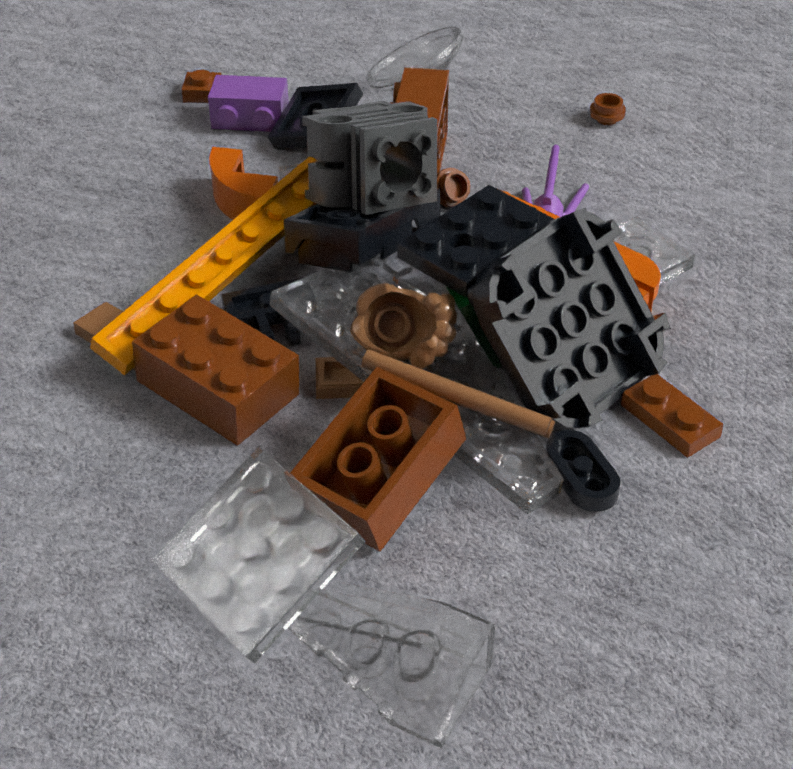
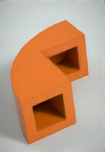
(231, 185)

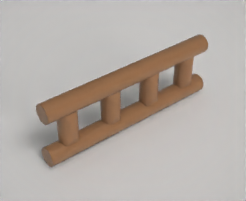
(463, 395)

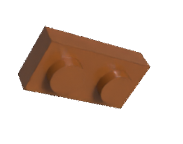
(672, 415)

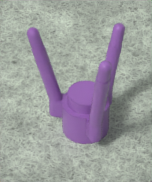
(549, 201)

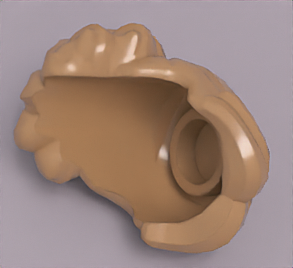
(405, 323)

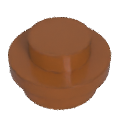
(607, 108)
(453, 186)

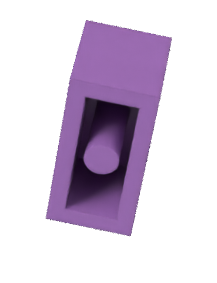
(247, 102)

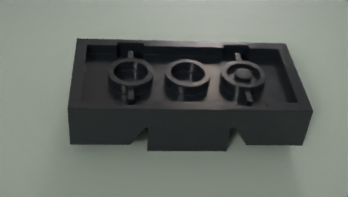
(347, 237)

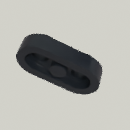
(588, 475)

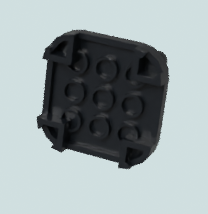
(568, 320)

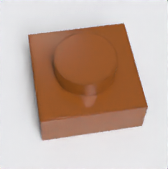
(198, 86)

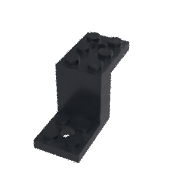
(469, 237)

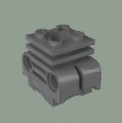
(372, 156)

